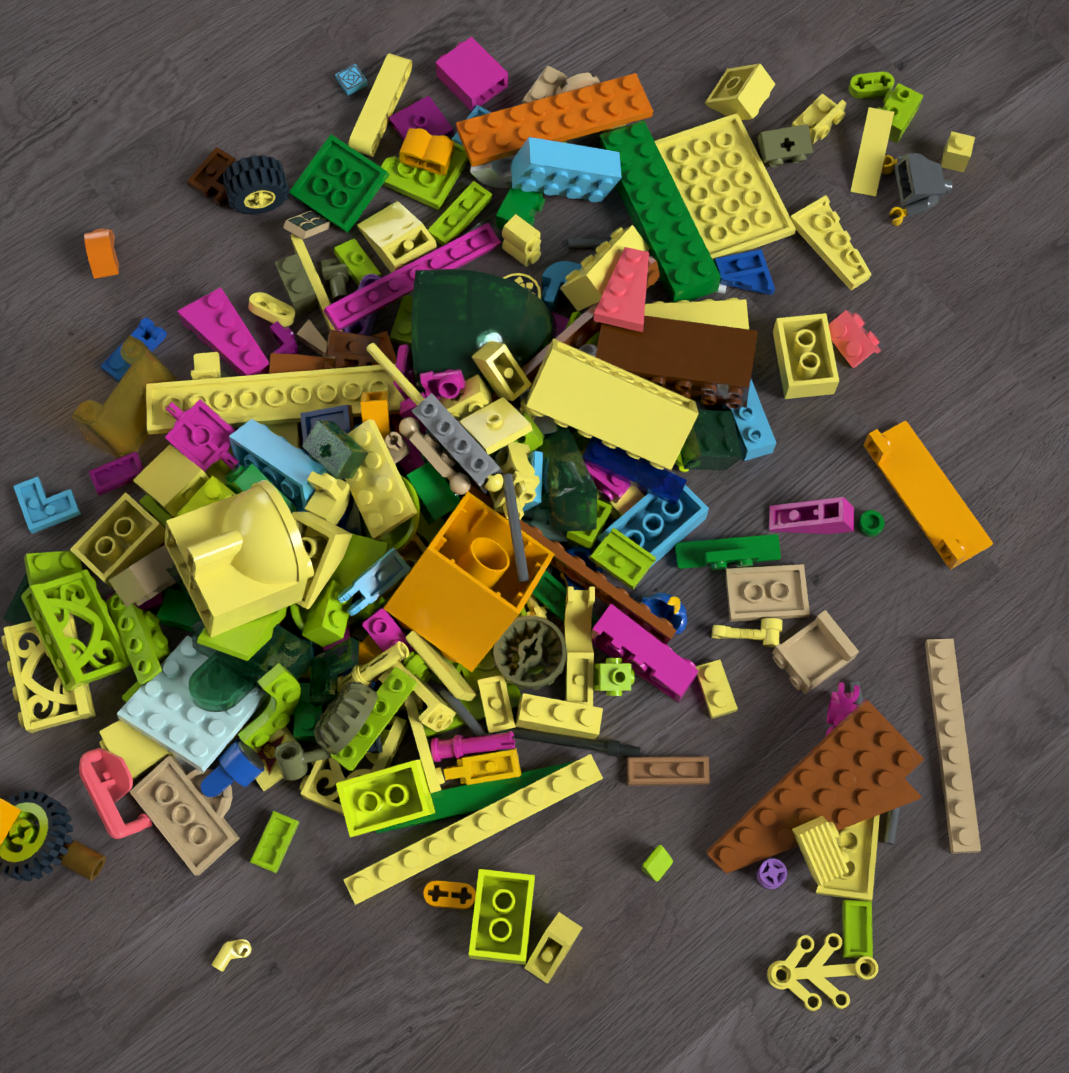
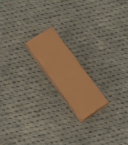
(668, 771)

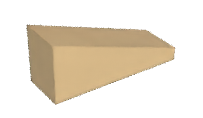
(312, 338)

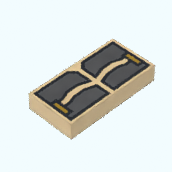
(306, 224)

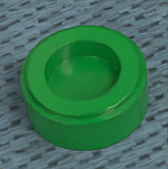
(870, 523)

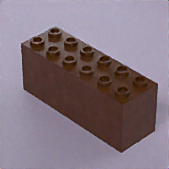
(685, 357)

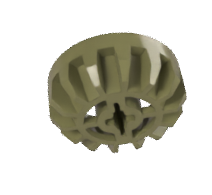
(532, 632)
(345, 716)

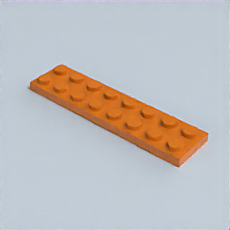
(554, 118)

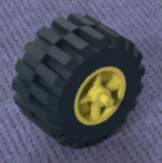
(255, 184)

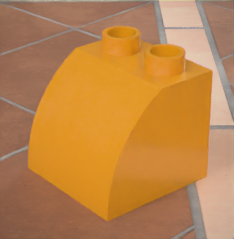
(468, 584)

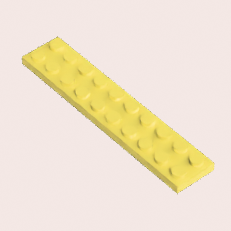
(269, 397)

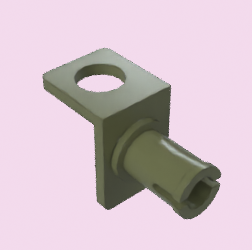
(336, 277)

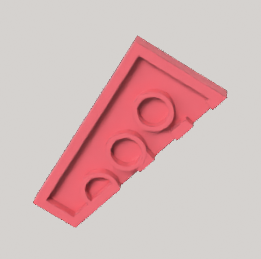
(626, 292)

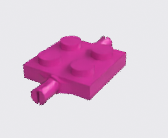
(201, 435)

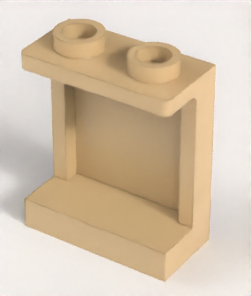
(814, 653)

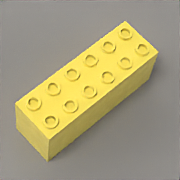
(611, 405)

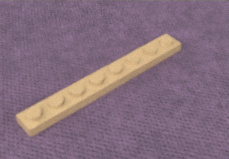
(952, 746)

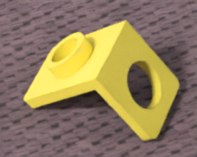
(206, 366)

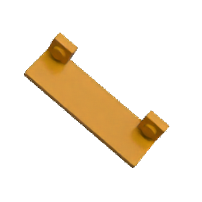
(927, 494)

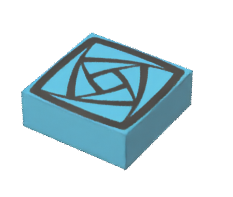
(351, 79)

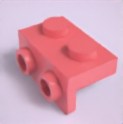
(852, 338)

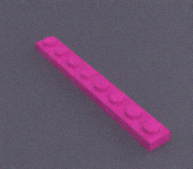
(401, 282)

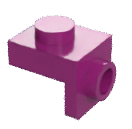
(284, 338)

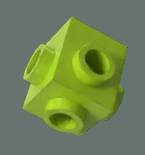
(613, 677)

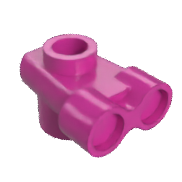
(443, 383)

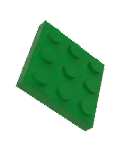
(339, 183)

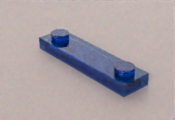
(634, 471)

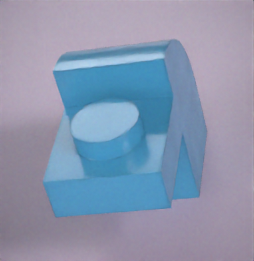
(553, 279)

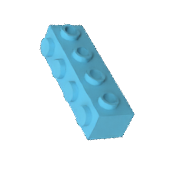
(752, 427)

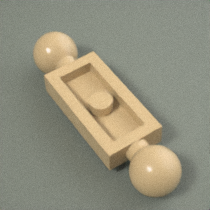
(442, 462)

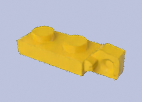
(485, 767)

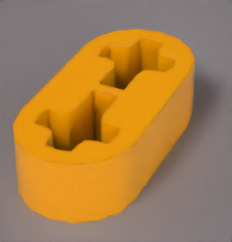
(450, 888)

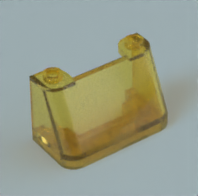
(122, 421)

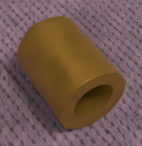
(83, 860)

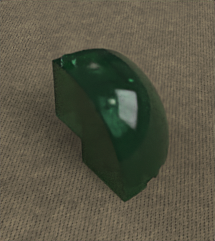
(463, 311)

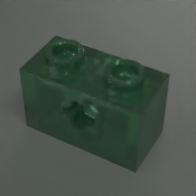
(334, 449)

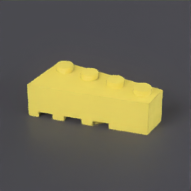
(588, 283)

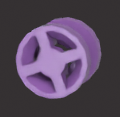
(776, 871)

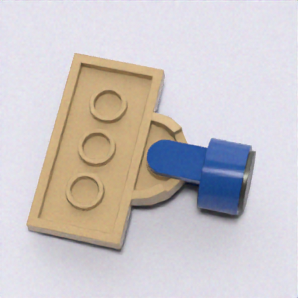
(193, 805)

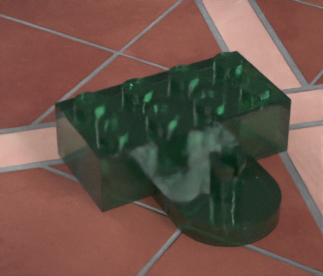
(228, 679)

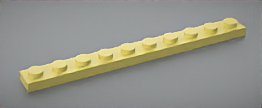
(472, 829)

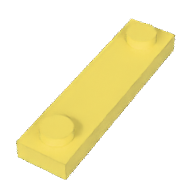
(433, 775)

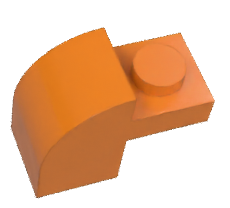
(101, 253)

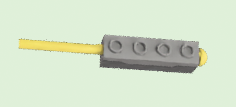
(446, 430)

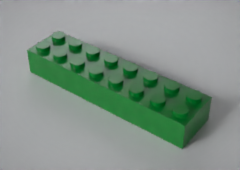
(661, 215)

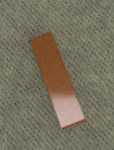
(293, 363)

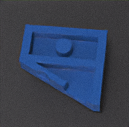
(745, 272)

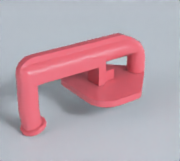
(107, 783)

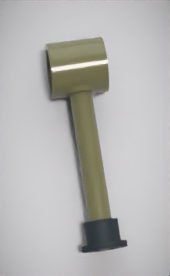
(293, 760)

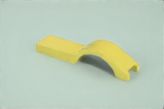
(579, 646)

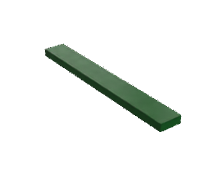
(474, 797)

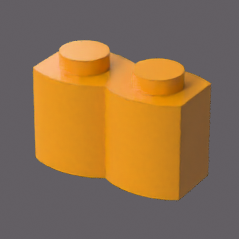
(427, 151)

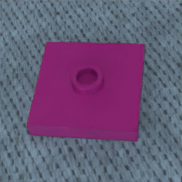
(422, 115)

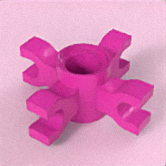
(841, 705)

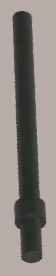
(612, 747)

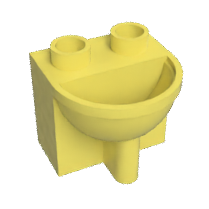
(240, 557)

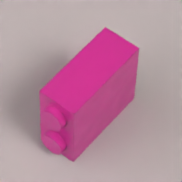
(471, 73)

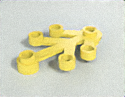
(816, 972)

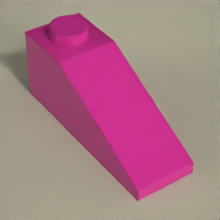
(813, 517)

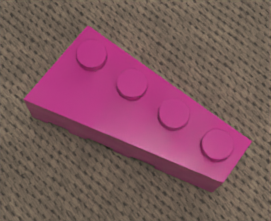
(223, 331)
(649, 658)

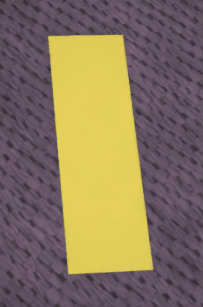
(872, 151)

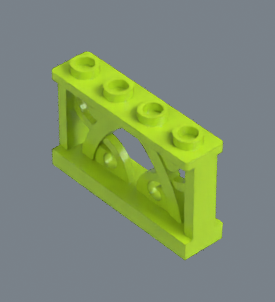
(91, 609)

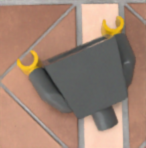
(918, 183)

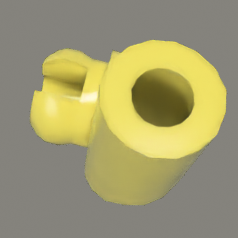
(231, 950)

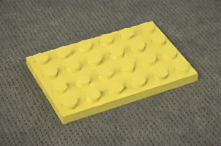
(726, 187)

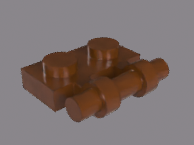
(210, 174)
(349, 346)

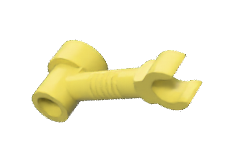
(769, 632)

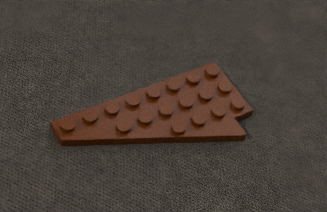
(843, 778)

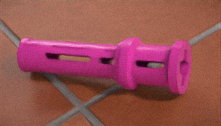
(460, 746)

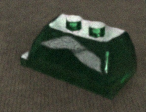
(567, 486)

